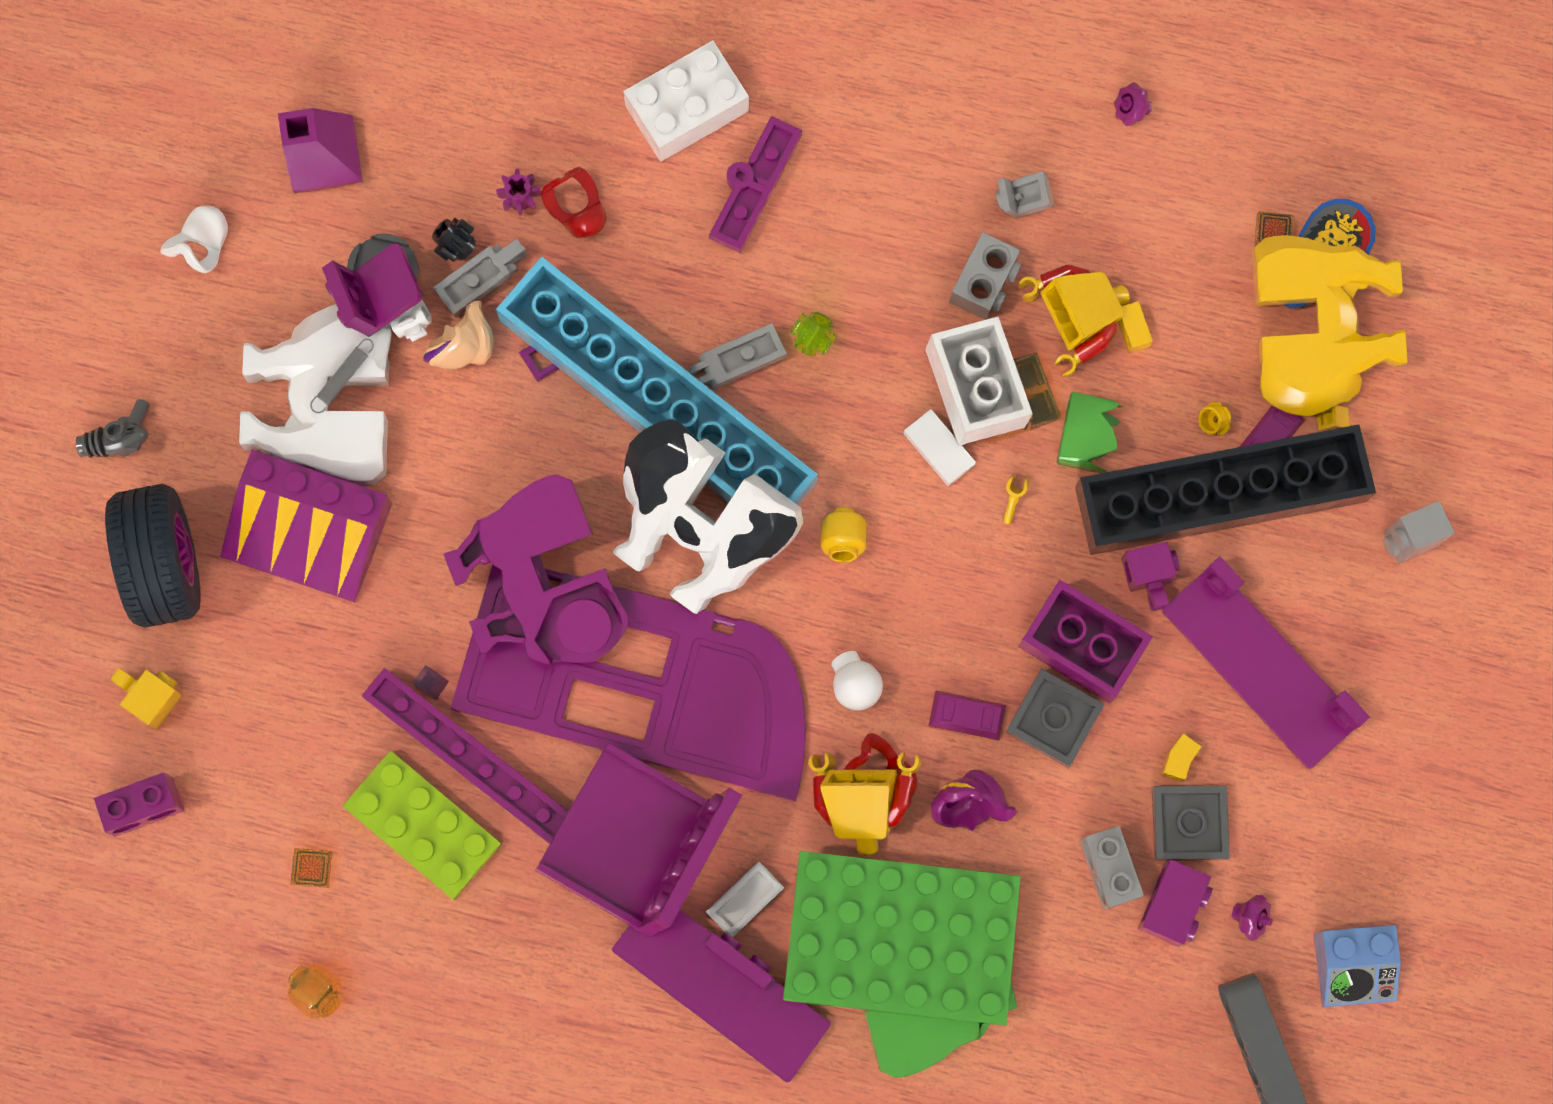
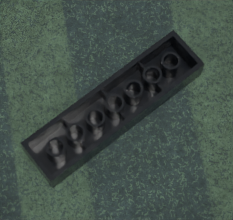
(1224, 489)

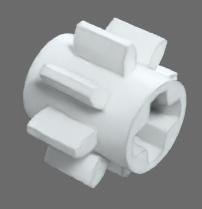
(412, 322)

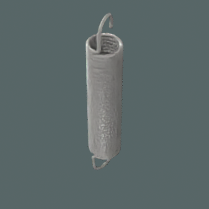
(342, 376)

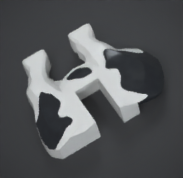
(662, 480)

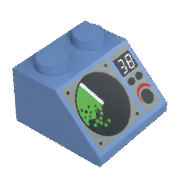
(1358, 965)

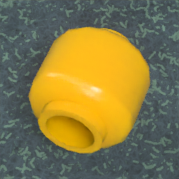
(843, 535)

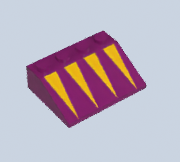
(304, 525)

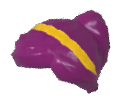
(971, 802)

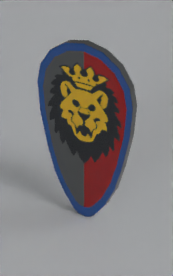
(1339, 224)

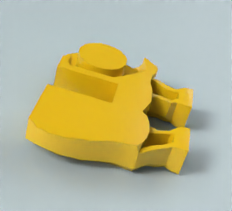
(1323, 368)

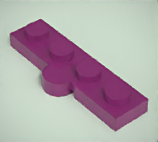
(754, 184)

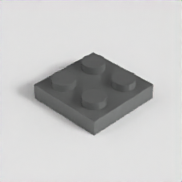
(1054, 718)
(1190, 823)

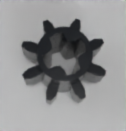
(454, 239)

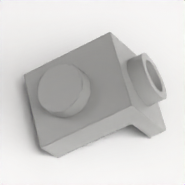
(1025, 195)

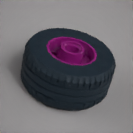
(152, 555)

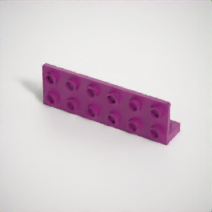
(1262, 665)

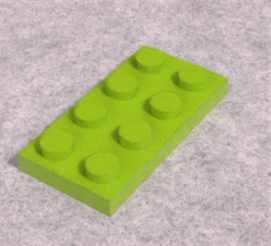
(422, 825)

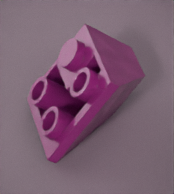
(319, 149)

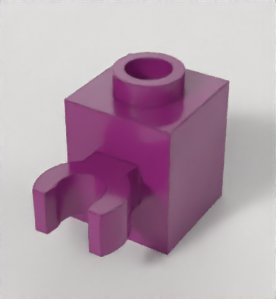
(1149, 569)

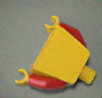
(1081, 307)
(862, 802)

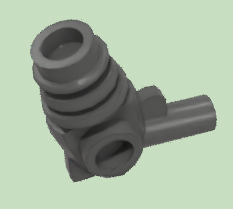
(117, 437)

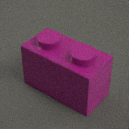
(1176, 903)

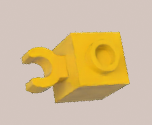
(149, 697)

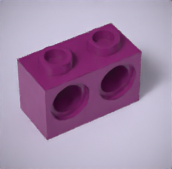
(138, 804)

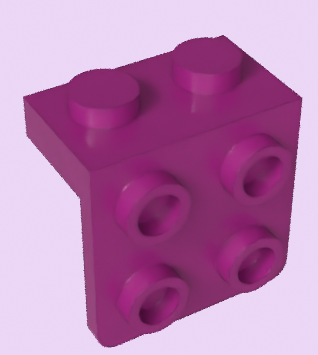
(374, 291)

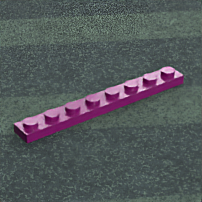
(465, 755)

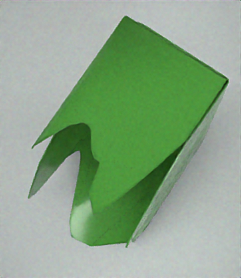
(1087, 432)

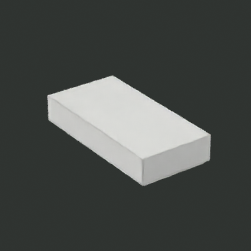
(939, 447)
(745, 900)

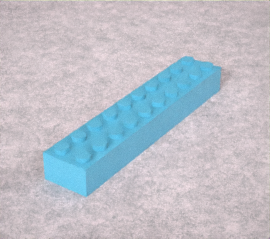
(642, 380)

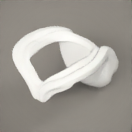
(205, 226)

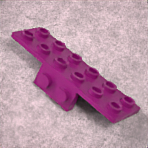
(727, 992)

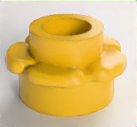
(1208, 419)

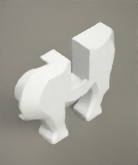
(330, 442)

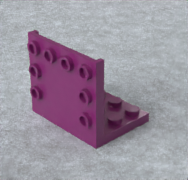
(635, 841)

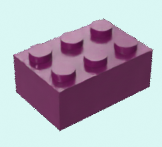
(1085, 641)

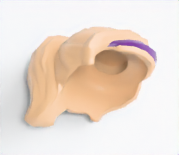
(464, 343)

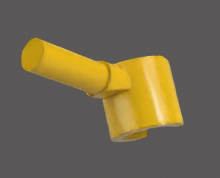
(1014, 495)

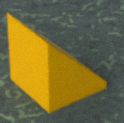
(1333, 418)

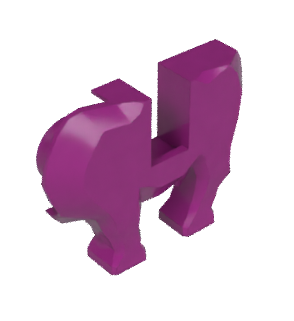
(558, 623)

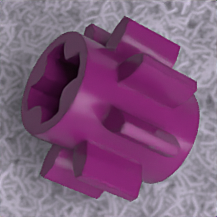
(519, 183)

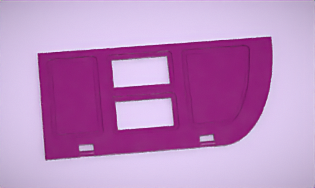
(718, 712)

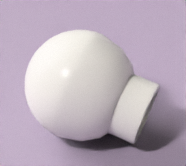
(856, 682)

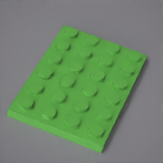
(902, 938)

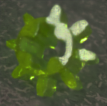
(813, 333)

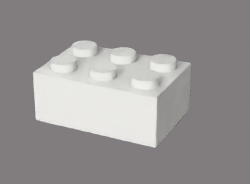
(686, 101)
(978, 381)

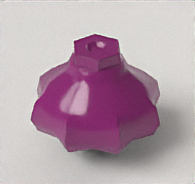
(1132, 104)
(1253, 916)

